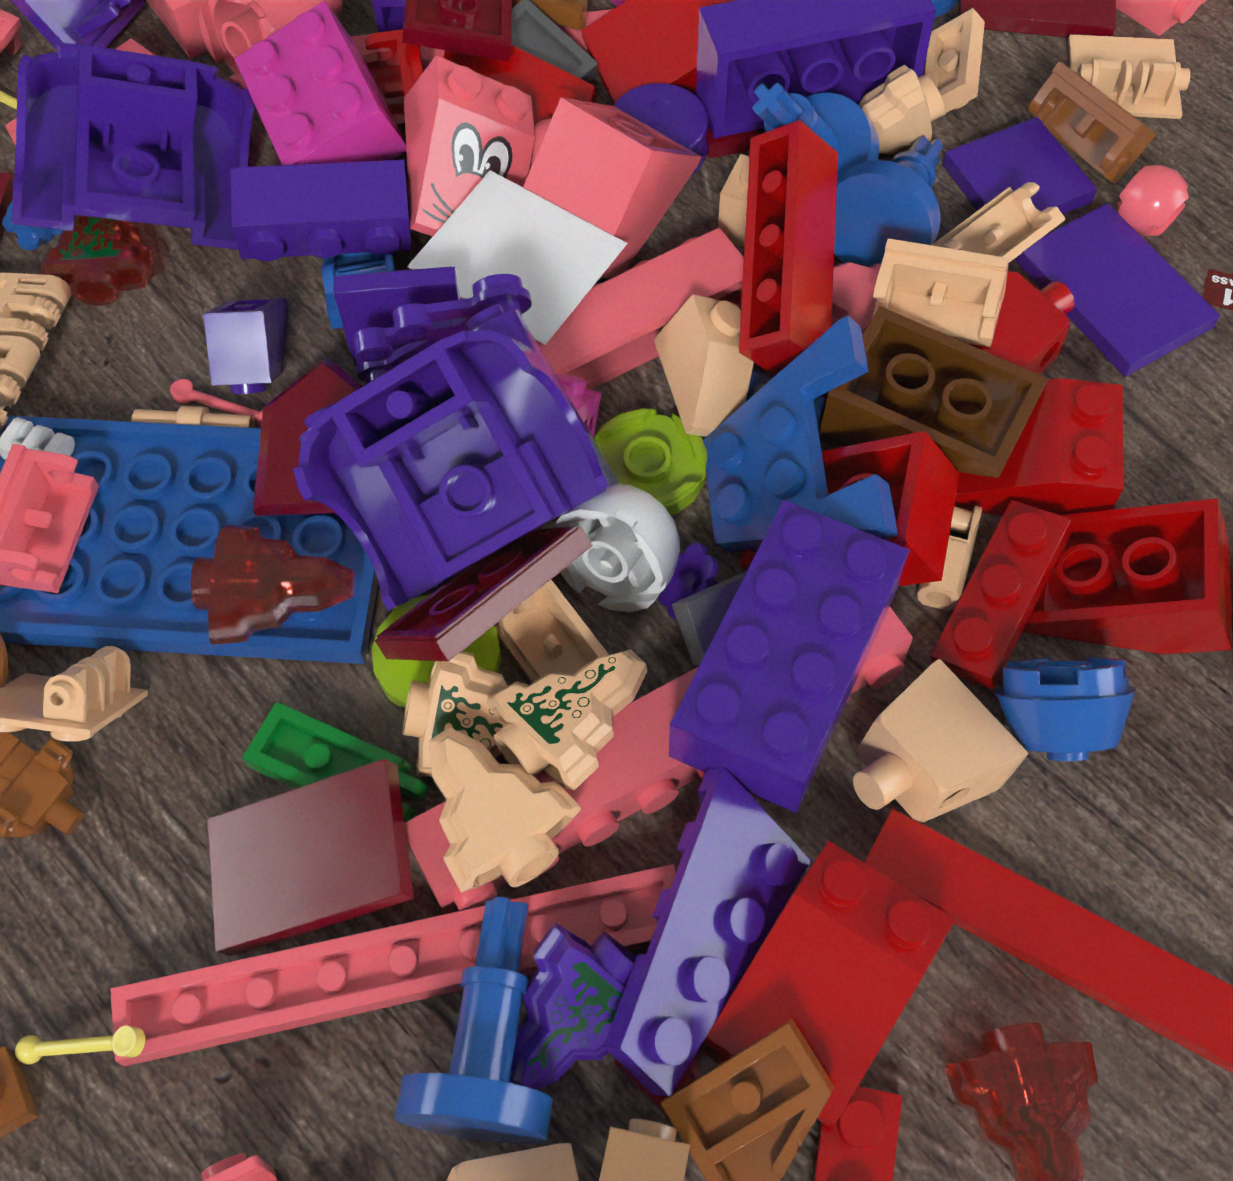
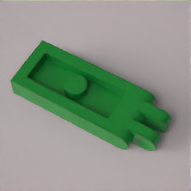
(305, 750)

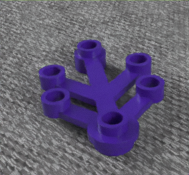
(426, 324)

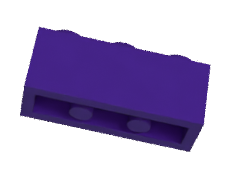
(320, 209)

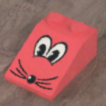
(456, 134)

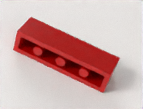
(788, 245)

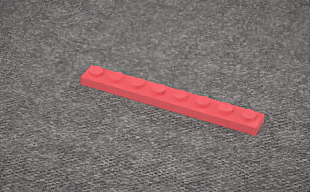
(366, 968)

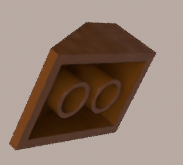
(936, 385)

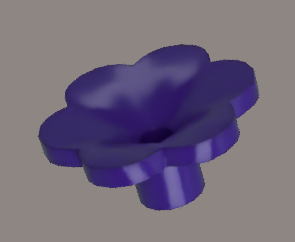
(693, 574)

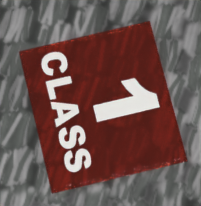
(1219, 289)

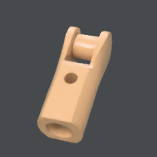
(947, 592)

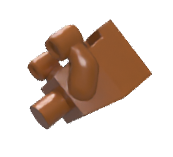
(36, 788)

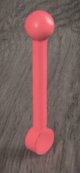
(184, 393)

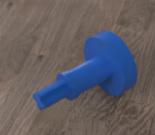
(828, 115)
(887, 202)
(476, 1094)

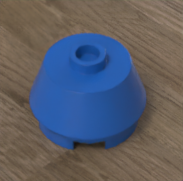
(1066, 705)

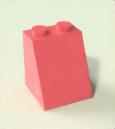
(610, 172)

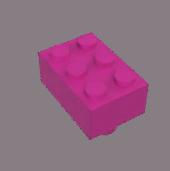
(318, 94)

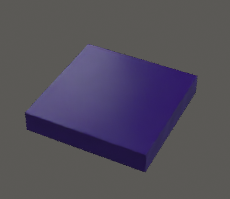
(1017, 157)
(372, 297)

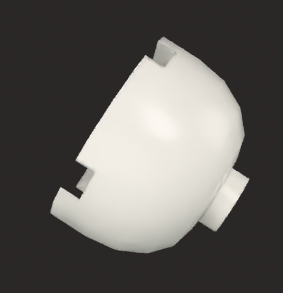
(631, 548)

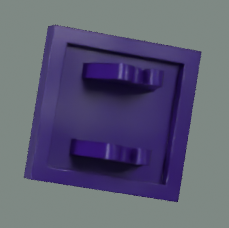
(79, 20)

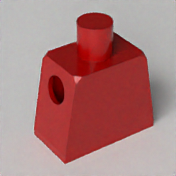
(1031, 323)

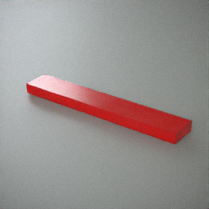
(1060, 938)

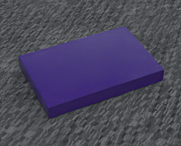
(1121, 289)

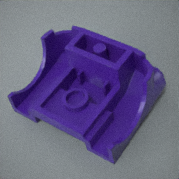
(128, 141)
(451, 455)

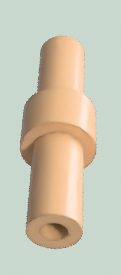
(193, 416)

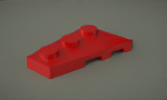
(532, 76)

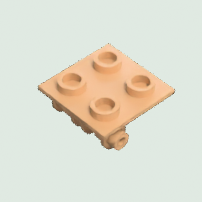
(1132, 72)
(74, 701)

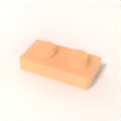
(956, 59)

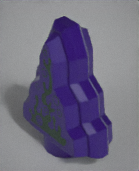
(568, 1005)

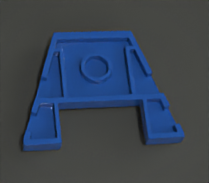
(774, 451)

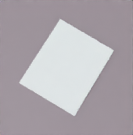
(522, 234)

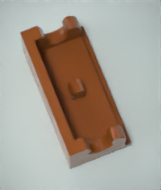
(1090, 123)

